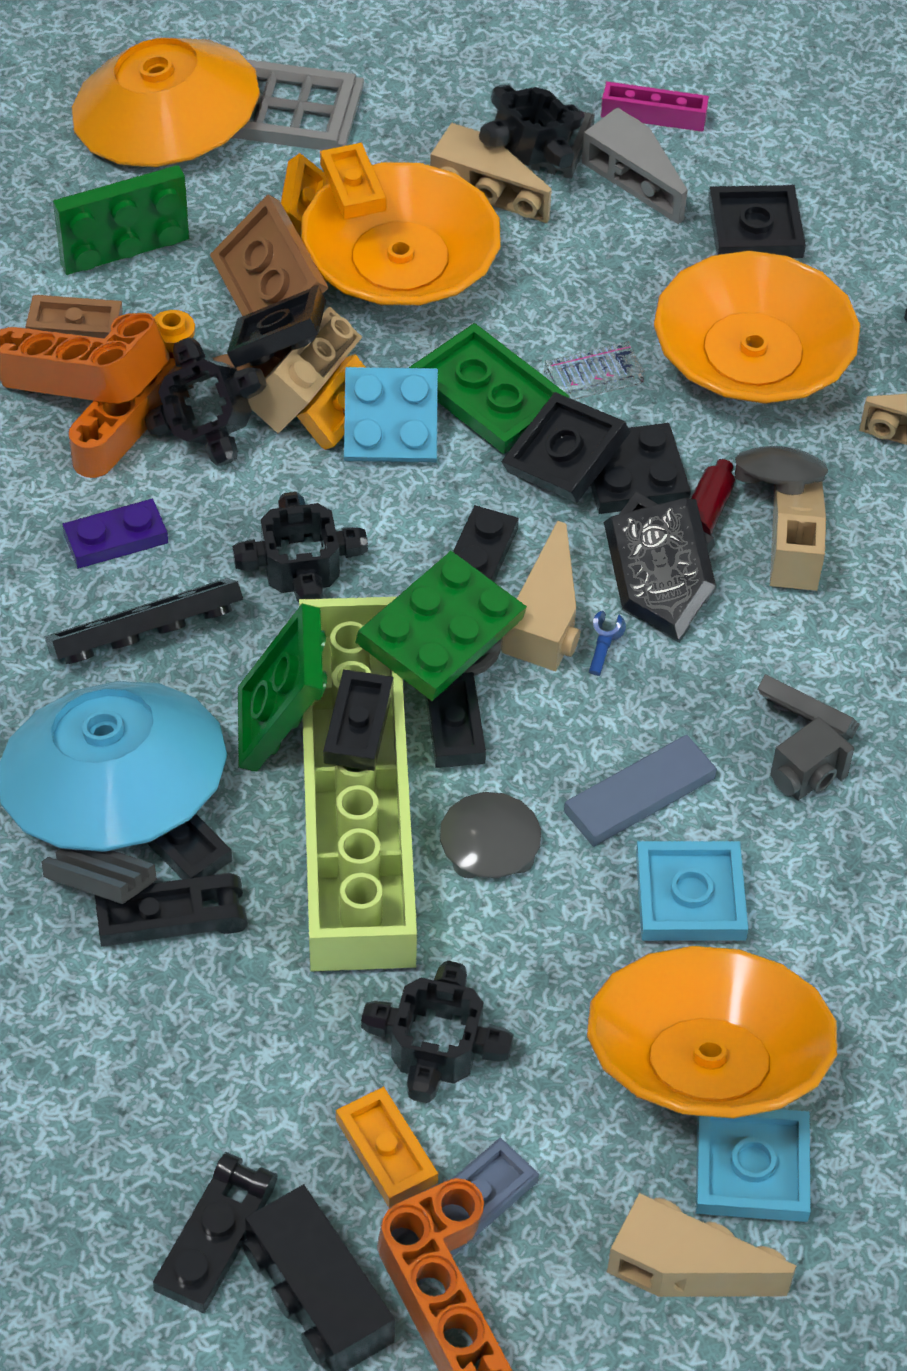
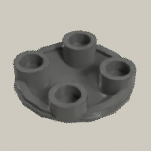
(780, 465)
(490, 836)

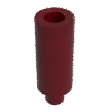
(714, 492)

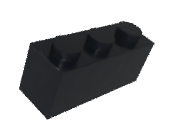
(318, 1281)

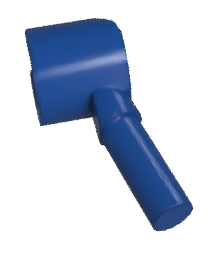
(604, 640)

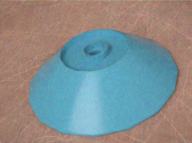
(111, 766)

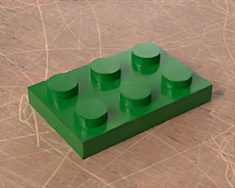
(121, 219)
(488, 386)
(440, 625)
(281, 687)

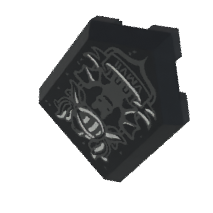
(661, 564)

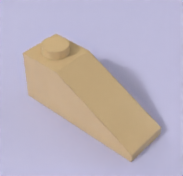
(549, 619)

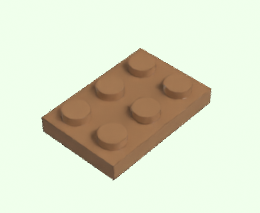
(265, 259)

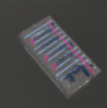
(596, 370)

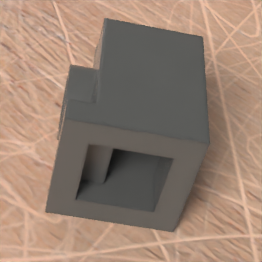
(811, 760)

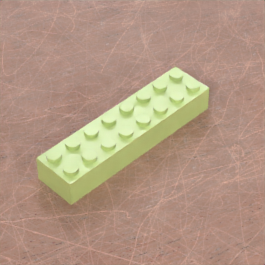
(357, 819)

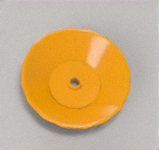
(165, 102)
(419, 251)
(757, 327)
(712, 1032)

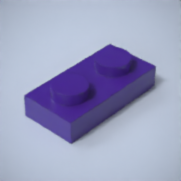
(115, 533)

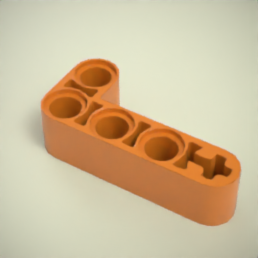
(84, 366)
(111, 429)
(432, 1259)

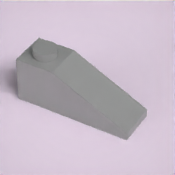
(634, 160)

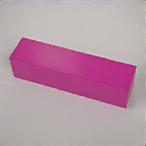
(657, 105)

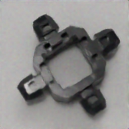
(532, 125)
(232, 385)
(294, 521)
(426, 1064)

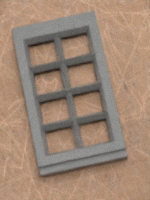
(341, 112)

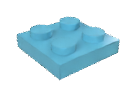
(390, 414)
(691, 891)
(754, 1166)

